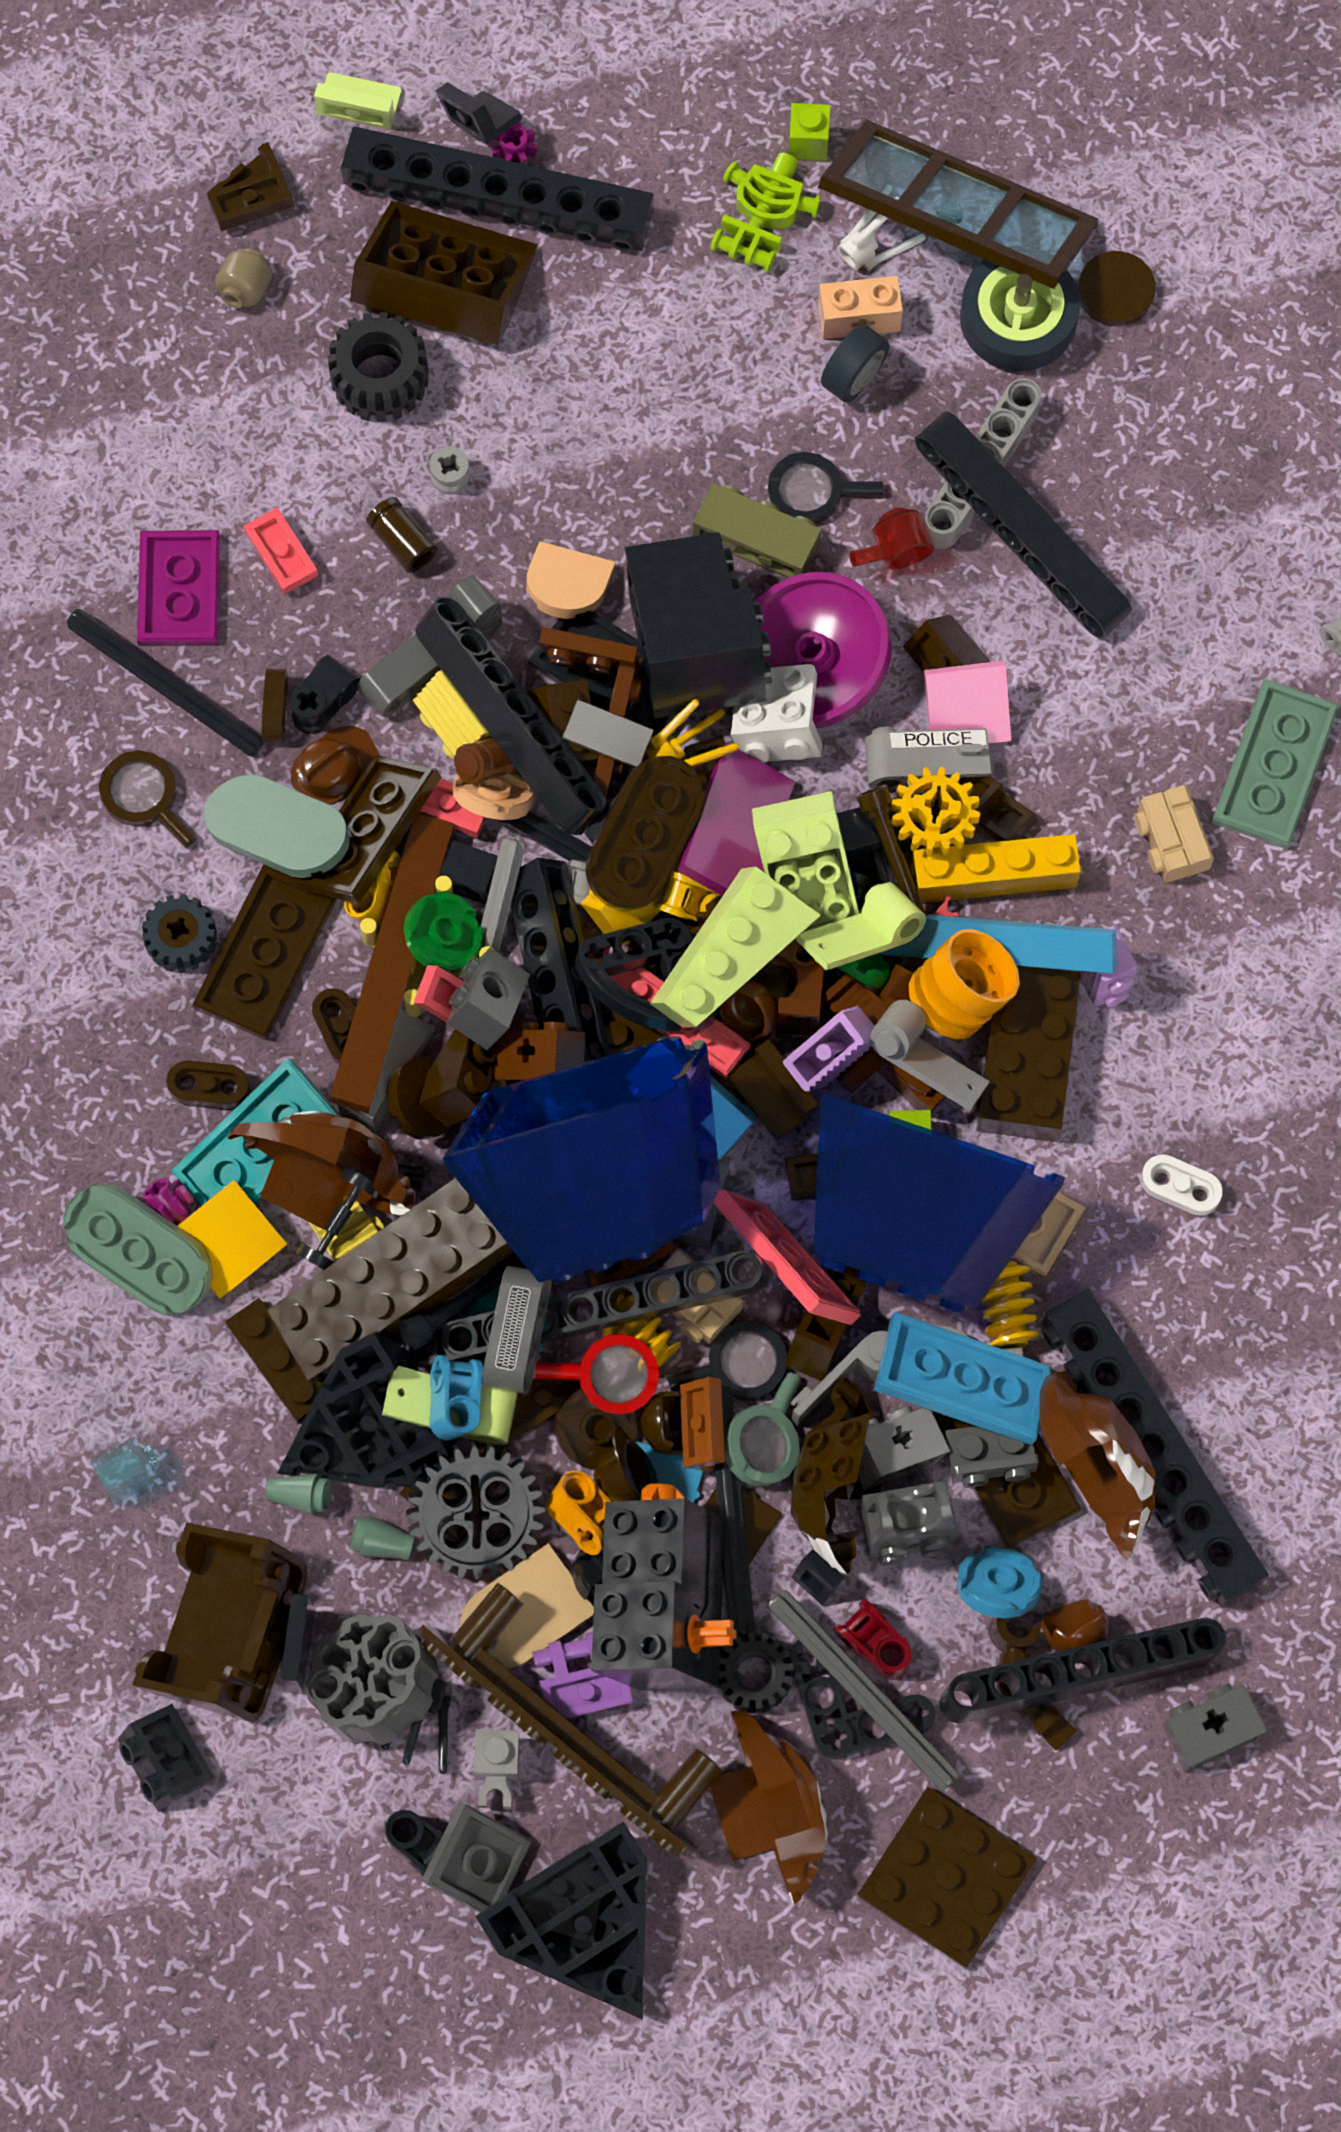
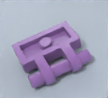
(581, 1690)

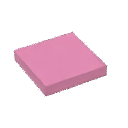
(969, 699)

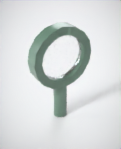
(762, 1441)

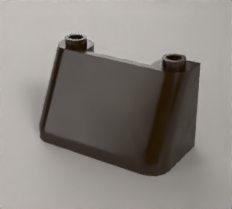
(227, 1623)

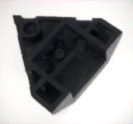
(345, 1427)
(581, 1920)

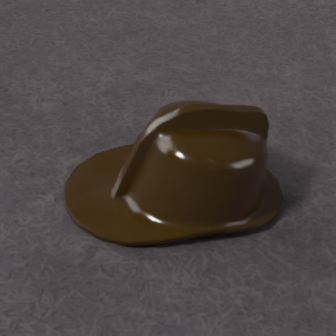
(624, 1469)

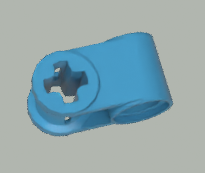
(455, 1388)

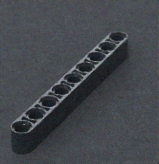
(604, 1304)

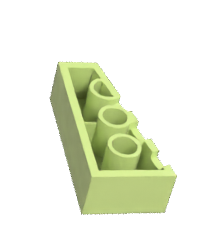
(736, 941)

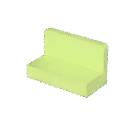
(357, 100)

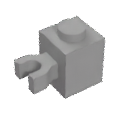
(496, 1762)

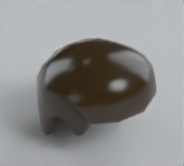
(663, 1423)

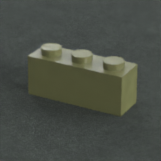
(758, 531)

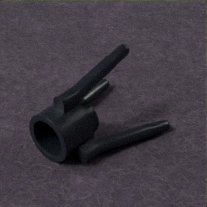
(441, 1703)

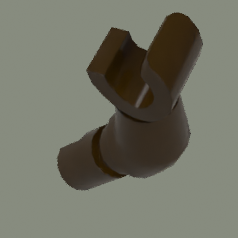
(1045, 1720)

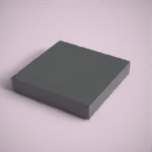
(476, 1859)

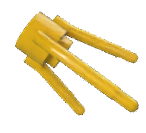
(670, 746)

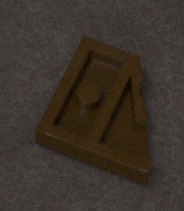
(250, 191)

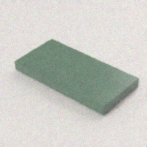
(1275, 764)

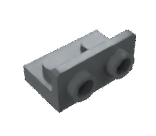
(985, 1454)

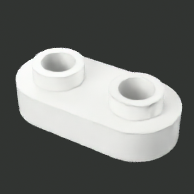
(1182, 1182)

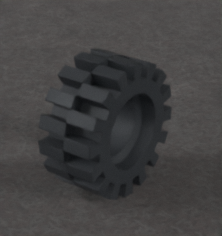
(766, 1649)

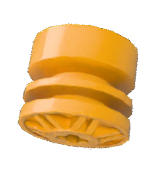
(964, 983)

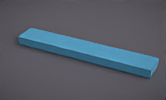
(1026, 942)

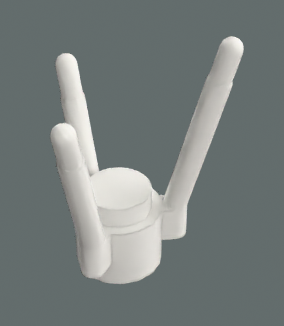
(859, 245)

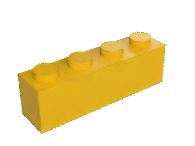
(997, 868)

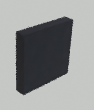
(297, 1644)

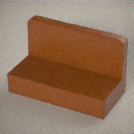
(702, 1424)

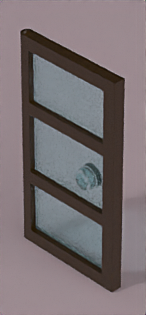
(958, 203)

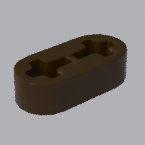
(274, 705)

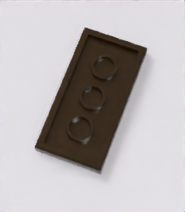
(376, 820)
(263, 953)
(1022, 1506)

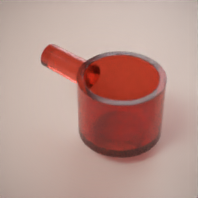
(899, 539)

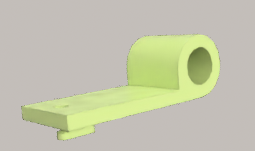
(884, 923)
(410, 1401)

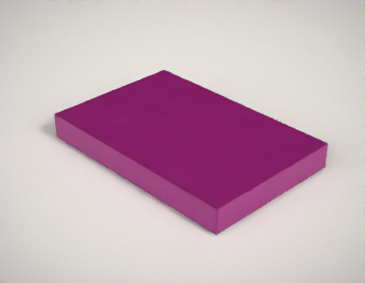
(178, 587)

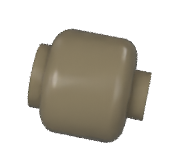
(243, 278)

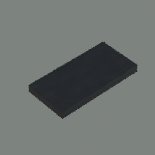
(599, 686)

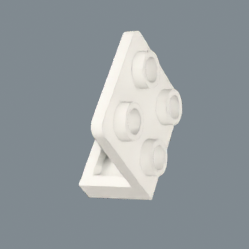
(783, 723)

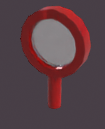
(614, 1373)

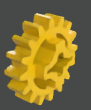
(952, 813)

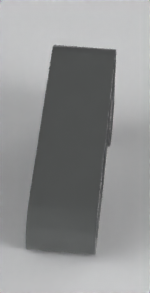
(410, 666)

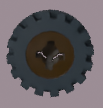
(179, 948)

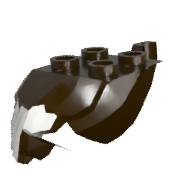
(830, 1461)

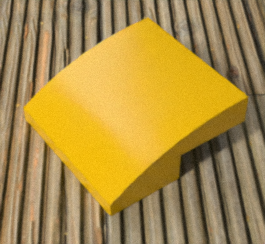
(234, 1237)

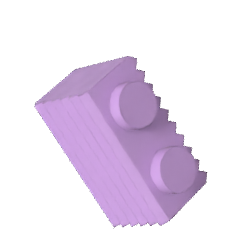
(1112, 987)
(830, 1049)

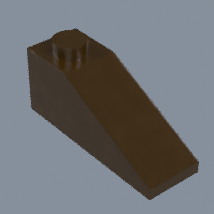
(820, 1337)

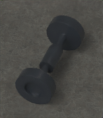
(338, 1219)

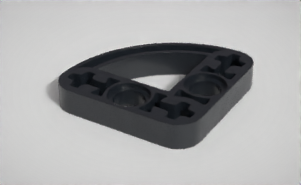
(665, 954)

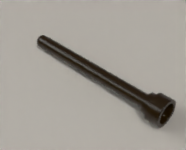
(876, 805)

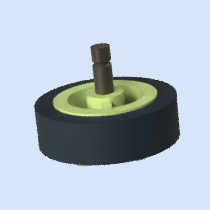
(1016, 319)

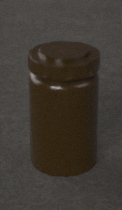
(401, 534)

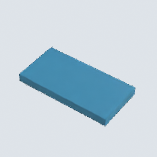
(962, 1378)

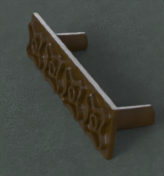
(651, 1812)

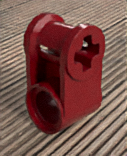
(874, 1639)

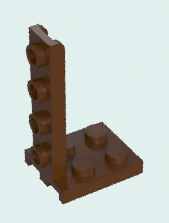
(603, 659)

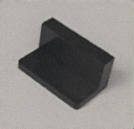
(478, 115)

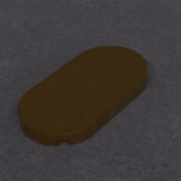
(645, 833)

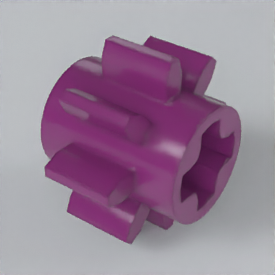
(515, 144)
(169, 1199)

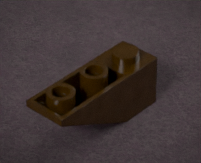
(458, 1079)

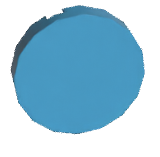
(999, 1583)

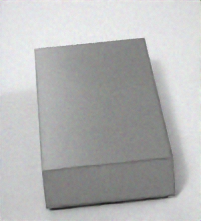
(607, 734)

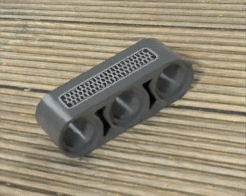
(516, 1331)

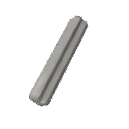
(501, 892)

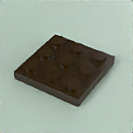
(946, 1877)

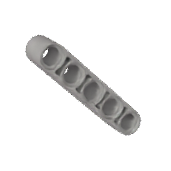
(1004, 416)

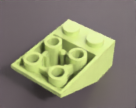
(807, 854)

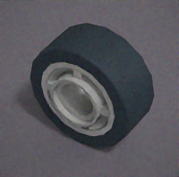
(854, 363)

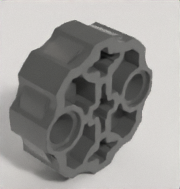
(379, 1670)

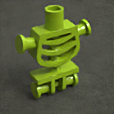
(776, 204)

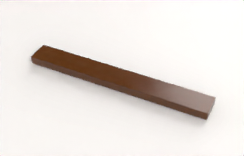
(389, 967)

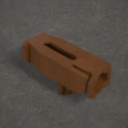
(852, 993)

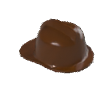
(333, 764)

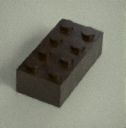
(1030, 1057)

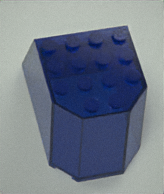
(595, 1158)
(919, 1205)

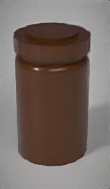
(481, 761)

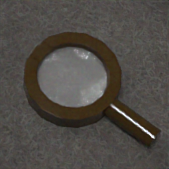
(140, 791)

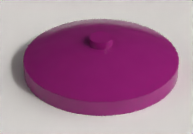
(837, 630)

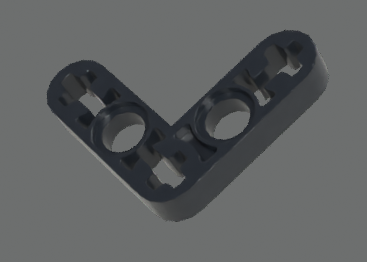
(849, 1723)

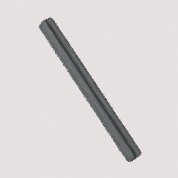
(863, 1690)

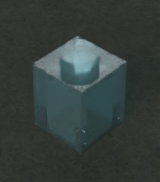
(126, 1469)

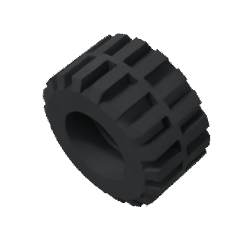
(384, 394)

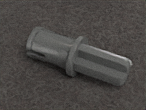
(727, 1244)

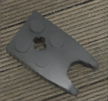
(908, 1522)

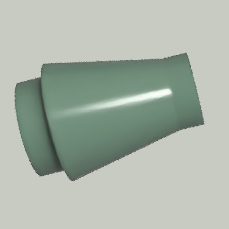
(301, 1492)
(379, 1539)

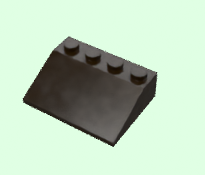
(442, 272)

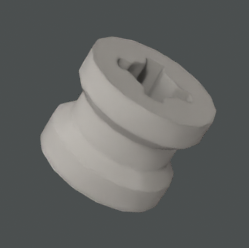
(451, 479)

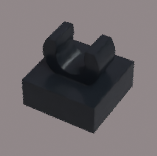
(817, 1577)

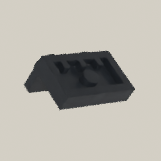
(163, 1757)

